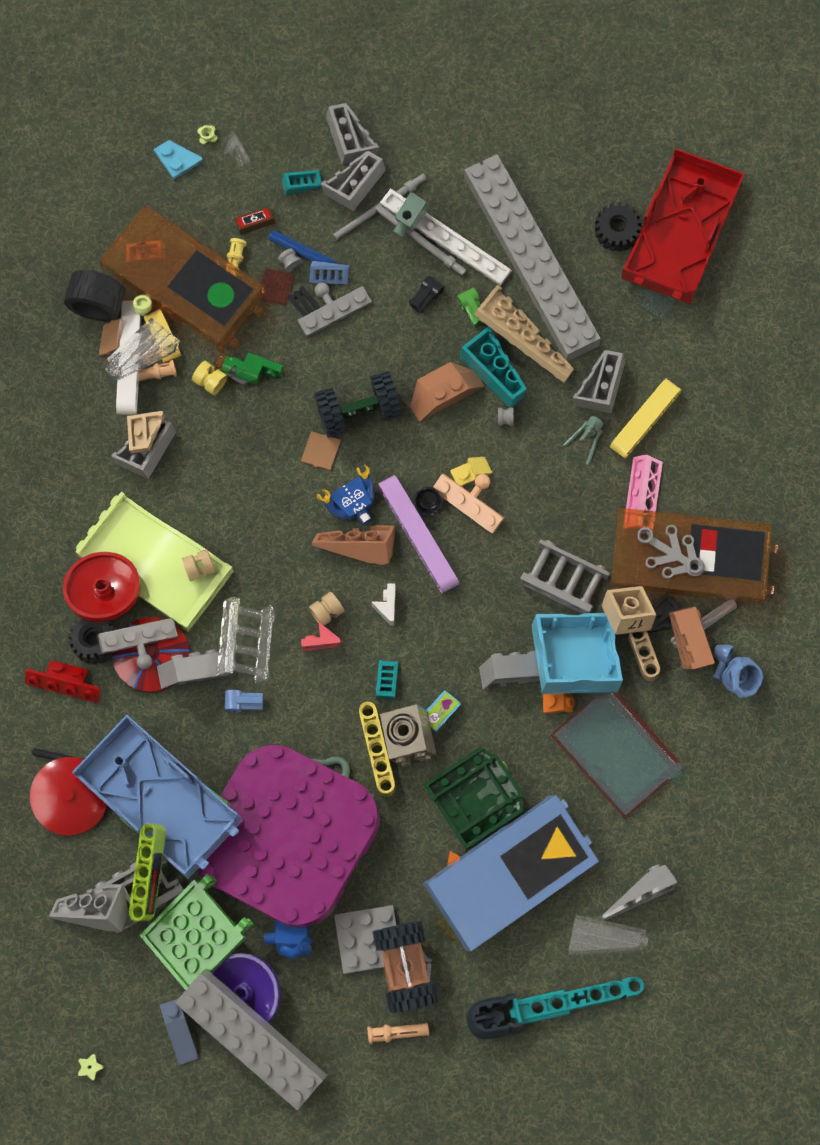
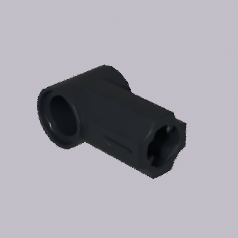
(428, 291)

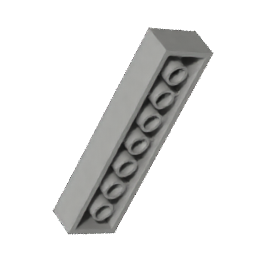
(251, 1039)

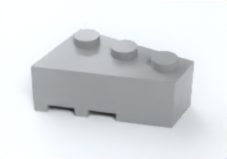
(355, 181)
(602, 384)
(145, 462)

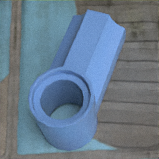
(237, 701)

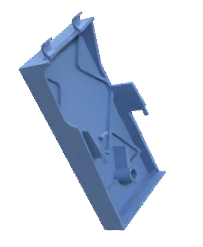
(153, 787)

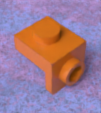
(558, 703)

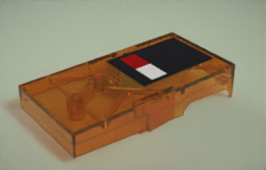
(731, 550)

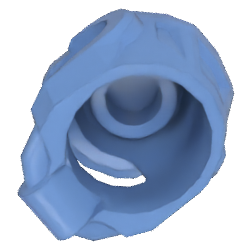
(742, 677)

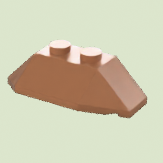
(442, 389)

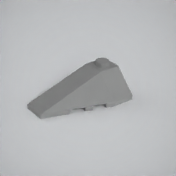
(650, 886)
(97, 909)

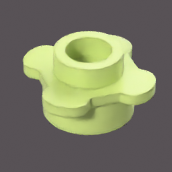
(202, 131)

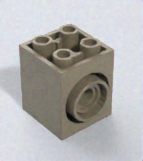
(408, 735)

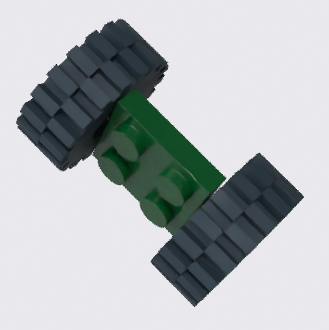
(384, 397)

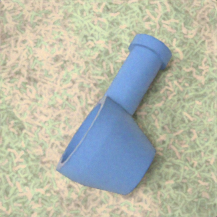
(723, 654)

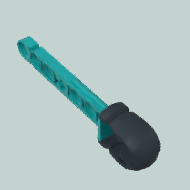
(522, 1011)

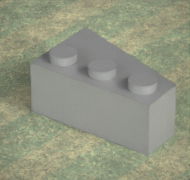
(348, 134)
(189, 669)
(509, 669)

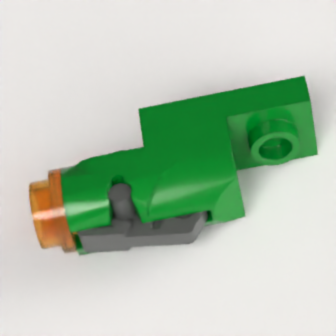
(249, 370)

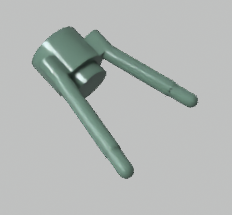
(591, 427)

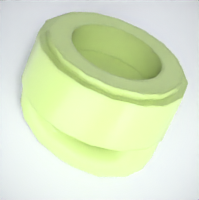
(142, 304)

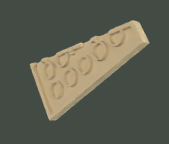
(520, 331)

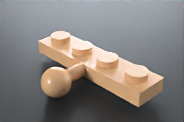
(468, 502)

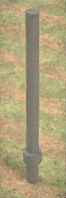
(409, 187)
(448, 261)

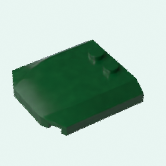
(476, 796)

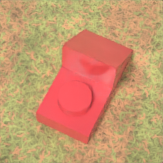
(325, 641)

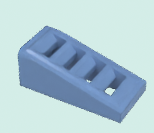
(329, 267)

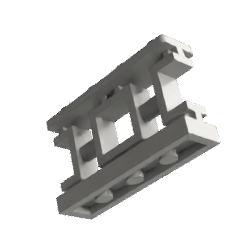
(128, 875)

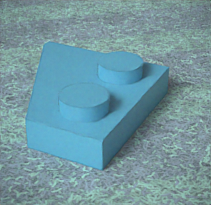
(176, 158)

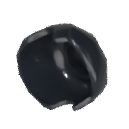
(428, 501)

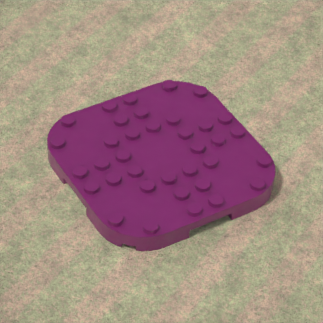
(295, 838)

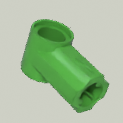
(470, 303)

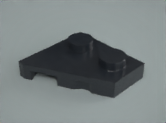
(662, 608)

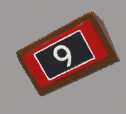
(254, 220)

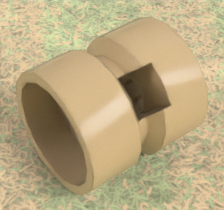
(191, 566)
(326, 609)

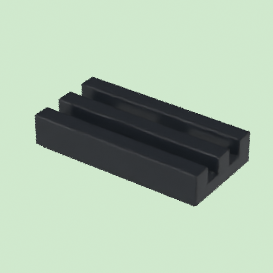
(297, 294)

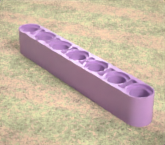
(418, 532)

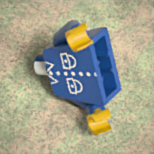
(352, 499)

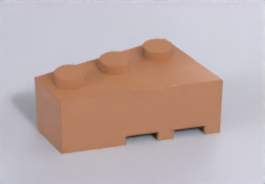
(691, 638)

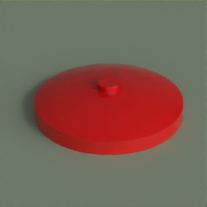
(101, 586)
(63, 801)

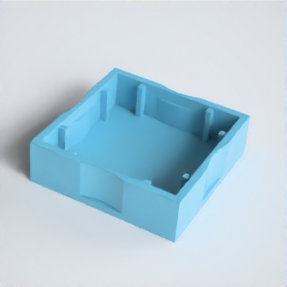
(576, 653)

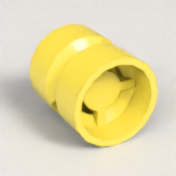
(207, 376)

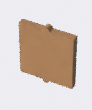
(110, 337)
(320, 451)

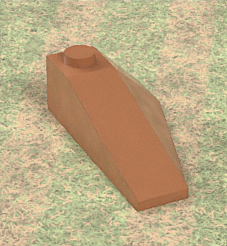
(368, 546)

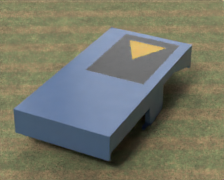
(511, 872)

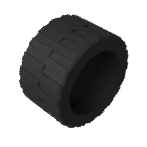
(94, 295)

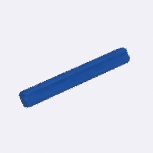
(299, 248)

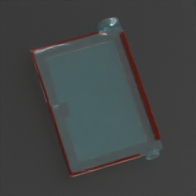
(617, 751)

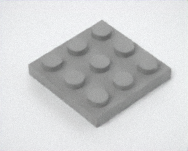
(357, 940)

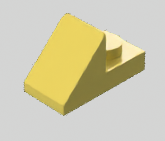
(468, 472)

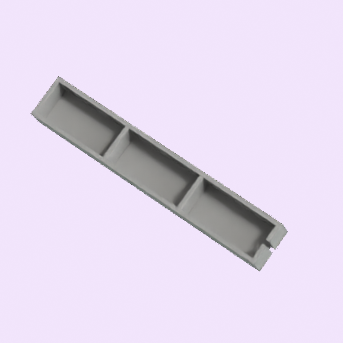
(532, 258)

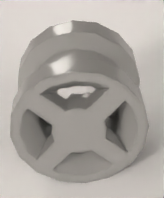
(289, 259)
(505, 416)

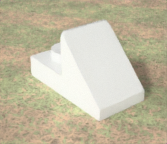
(387, 609)

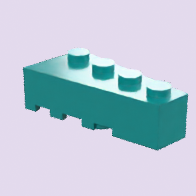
(493, 367)

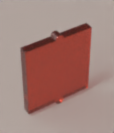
(276, 286)

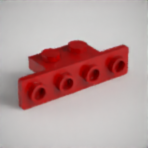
(64, 680)

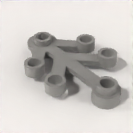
(672, 554)

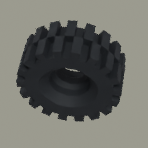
(617, 239)
(80, 636)

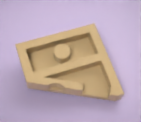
(143, 430)

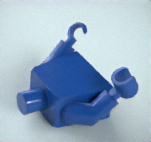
(290, 941)

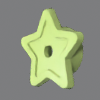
(91, 1073)

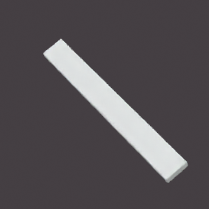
(452, 241)

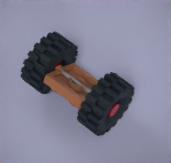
(405, 967)

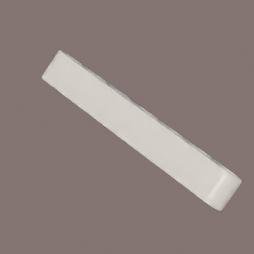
(128, 387)

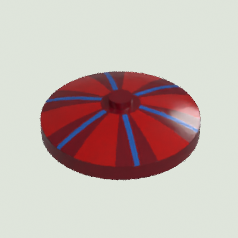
(148, 679)

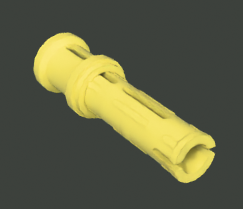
(236, 250)

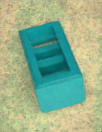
(302, 187)
(389, 695)

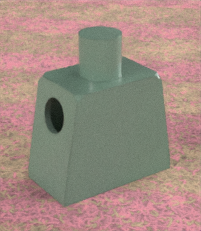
(413, 207)

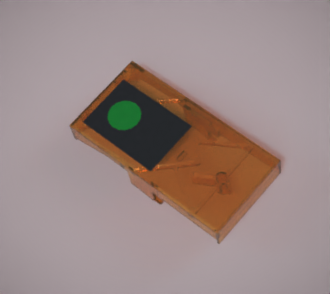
(183, 278)

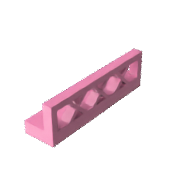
(638, 486)

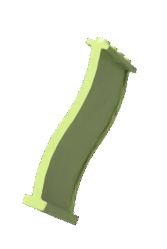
(157, 556)

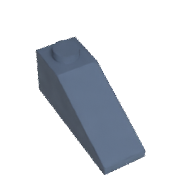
(179, 1032)

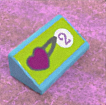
(441, 710)

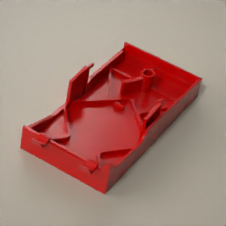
(682, 226)

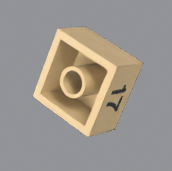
(628, 610)

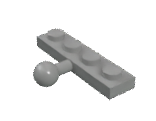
(333, 310)
(137, 637)

